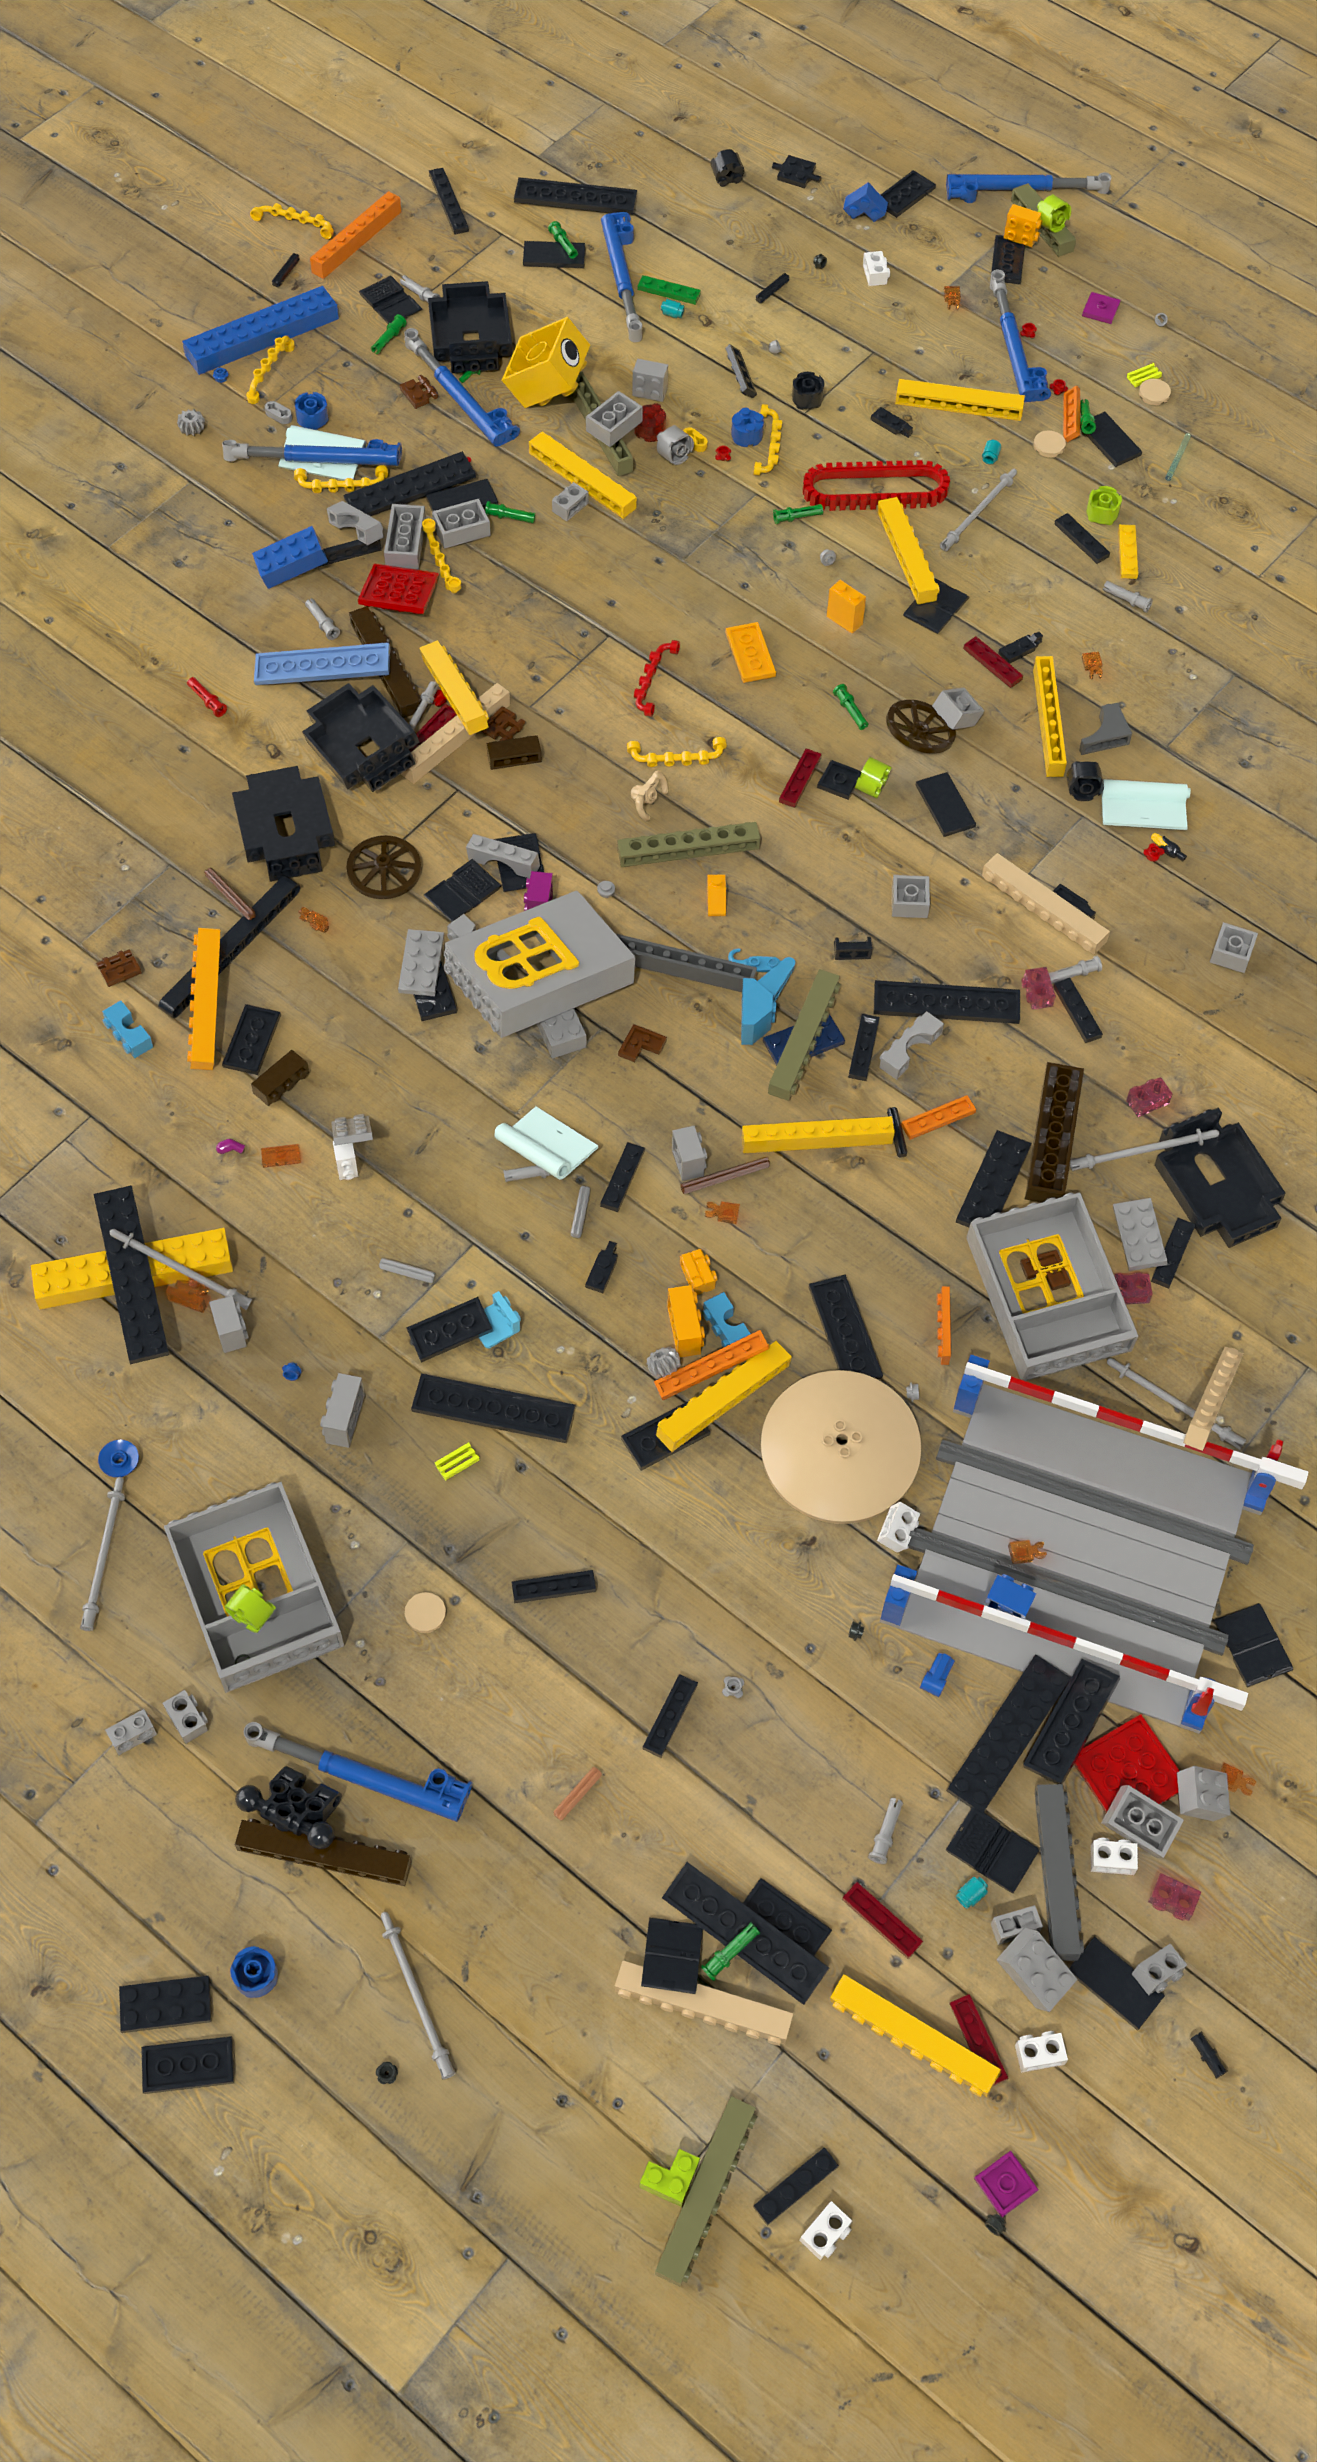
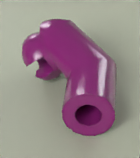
(228, 1145)

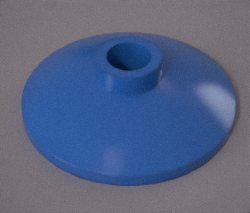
(113, 1452)

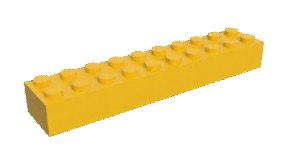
(89, 1274)

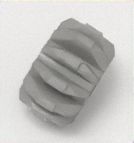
(190, 422)
(663, 1362)

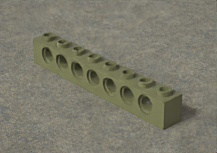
(688, 844)

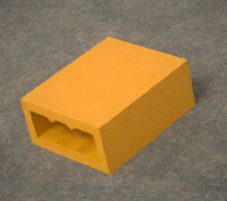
(846, 606)

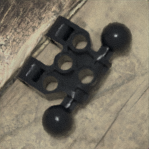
(293, 1807)

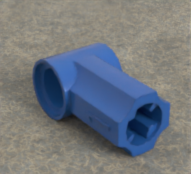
(936, 1678)

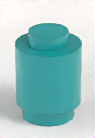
(672, 308)
(991, 451)
(972, 1892)

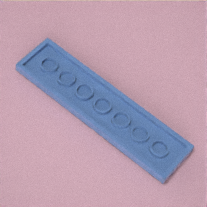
(322, 664)

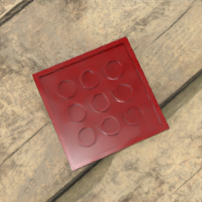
(398, 588)
(1131, 1758)

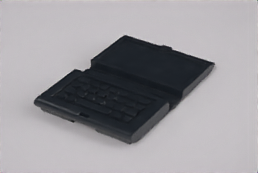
(389, 299)
(937, 613)
(509, 879)
(463, 890)
(1254, 1645)
(992, 1850)
(672, 1955)

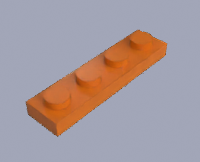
(1071, 420)
(938, 1117)
(943, 1332)

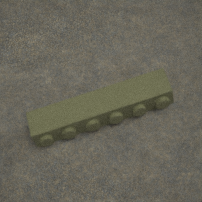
(1060, 242)

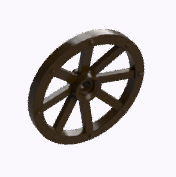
(918, 729)
(383, 865)

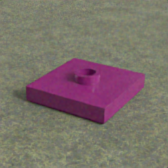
(1101, 308)
(1006, 2184)

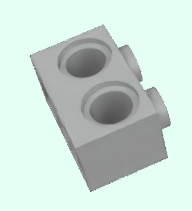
(570, 501)
(184, 1717)
(131, 1732)
(1009, 1925)
(1157, 1967)

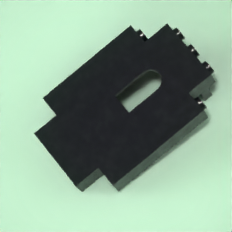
(470, 310)
(350, 719)
(279, 794)
(1240, 1203)

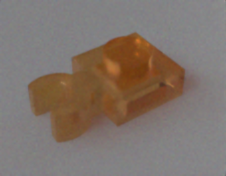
(952, 296)
(1092, 662)
(316, 920)
(726, 1212)
(1024, 1553)
(1236, 1781)

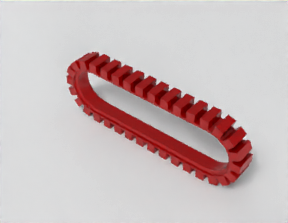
(870, 471)

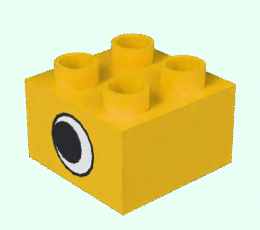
(546, 363)

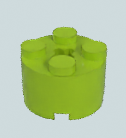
(1054, 213)
(1103, 505)
(873, 777)
(249, 1608)

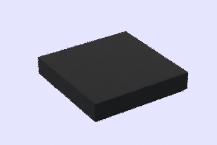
(839, 779)

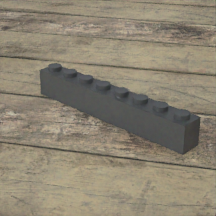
(688, 964)
(1057, 1871)

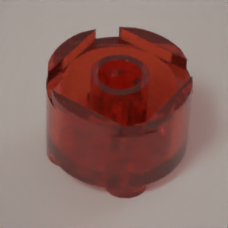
(652, 423)

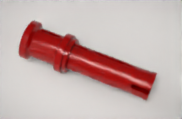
(210, 700)

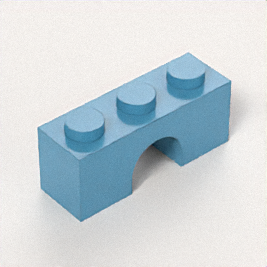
(134, 1040)
(717, 1311)

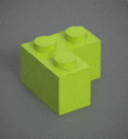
(671, 2183)

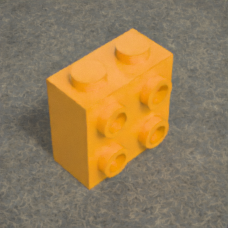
(1023, 225)

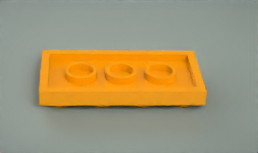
(750, 652)

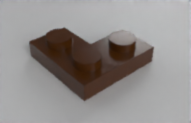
(639, 1039)
(1057, 1279)

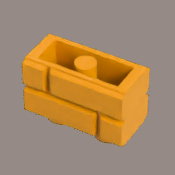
(697, 1271)

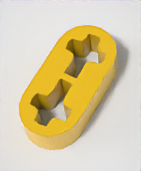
(700, 441)

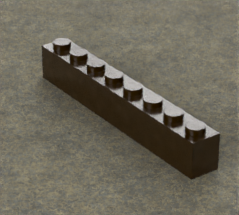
(397, 682)
(340, 1856)

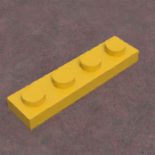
(1128, 551)

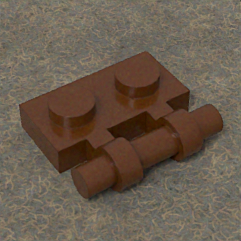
(415, 394)
(500, 721)
(119, 971)

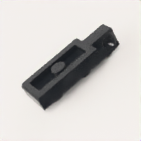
(891, 422)
(1020, 647)
(1074, 900)
(602, 1268)

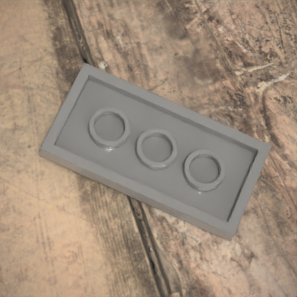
(421, 962)
(351, 1130)
(1140, 1234)

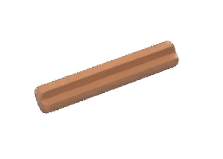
(577, 1793)

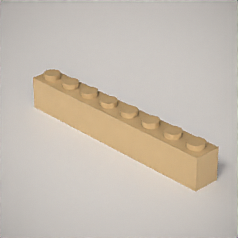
(452, 736)
(1045, 903)
(1213, 1398)
(710, 2005)

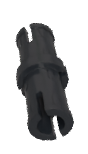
(1209, 2055)

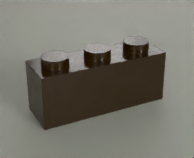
(514, 752)
(280, 1078)

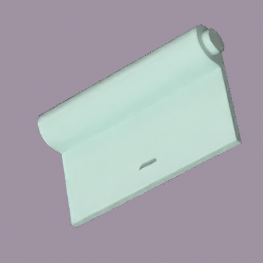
(304, 436)
(1144, 804)
(546, 1142)

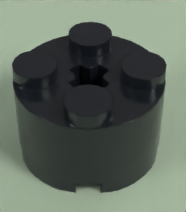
(727, 167)
(807, 390)
(1085, 780)

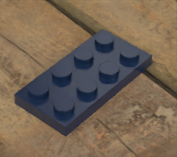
(829, 1039)

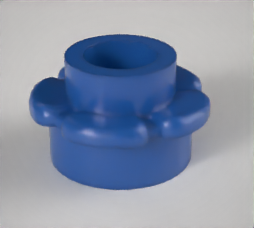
(220, 374)
(291, 1371)

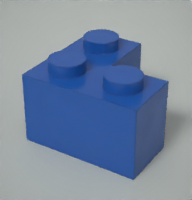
(865, 200)

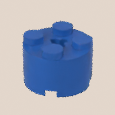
(311, 410)
(747, 427)
(241, 1972)

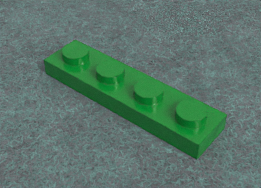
(669, 289)

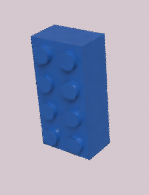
(290, 557)
(1010, 1597)

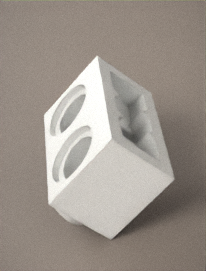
(876, 268)
(345, 1161)
(895, 1525)
(1114, 1862)
(1043, 2057)
(821, 2227)

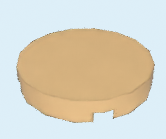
(1154, 391)
(1049, 443)
(425, 1612)

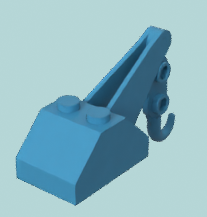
(761, 995)

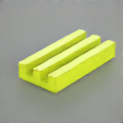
(1143, 374)
(467, 1447)

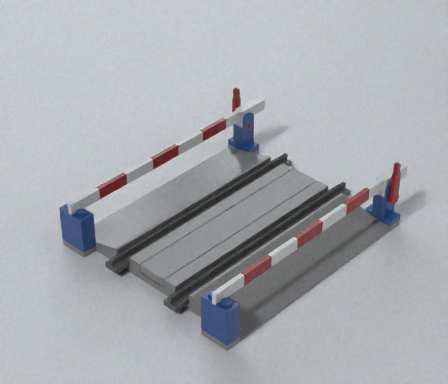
(1128, 1537)

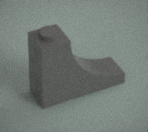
(1112, 733)

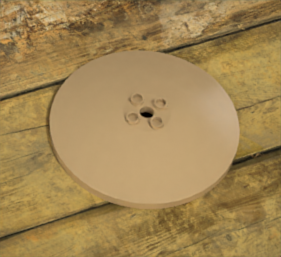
(834, 1479)

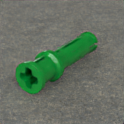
(561, 236)
(392, 330)
(1087, 419)
(502, 511)
(790, 514)
(847, 701)
(723, 1958)

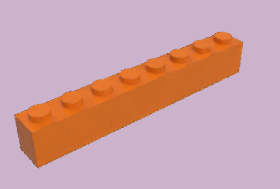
(355, 235)

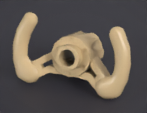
(647, 792)

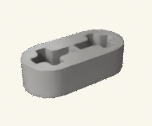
(278, 412)

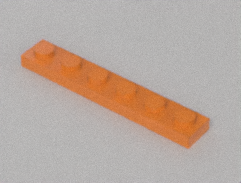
(711, 1365)

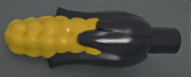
(1170, 848)

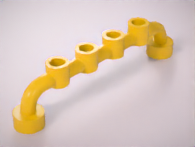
(326, 231)
(281, 344)
(774, 447)
(316, 485)
(451, 583)
(685, 757)

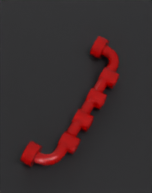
(650, 670)

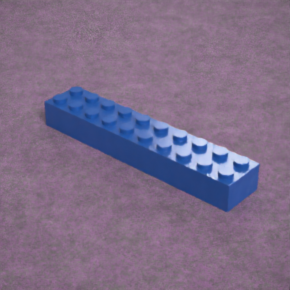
(260, 330)

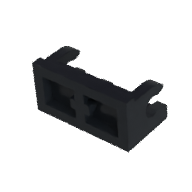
(852, 950)

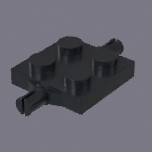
(796, 171)

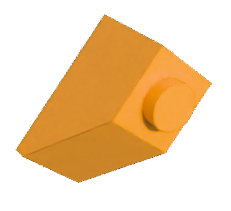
(716, 895)

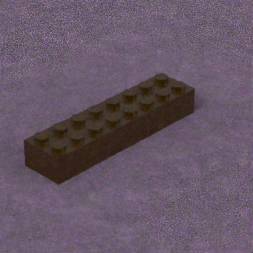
(1054, 1132)

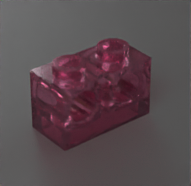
(1038, 983)
(1150, 1099)
(1131, 1293)
(1176, 1892)

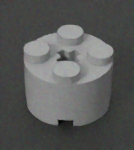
(674, 445)

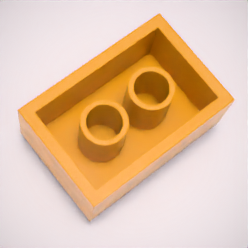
(685, 1321)

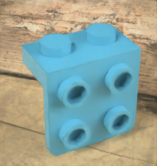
(502, 1319)

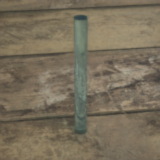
(1176, 460)

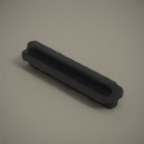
(285, 270)
(771, 288)
(899, 1140)

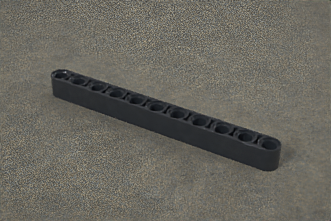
(234, 941)

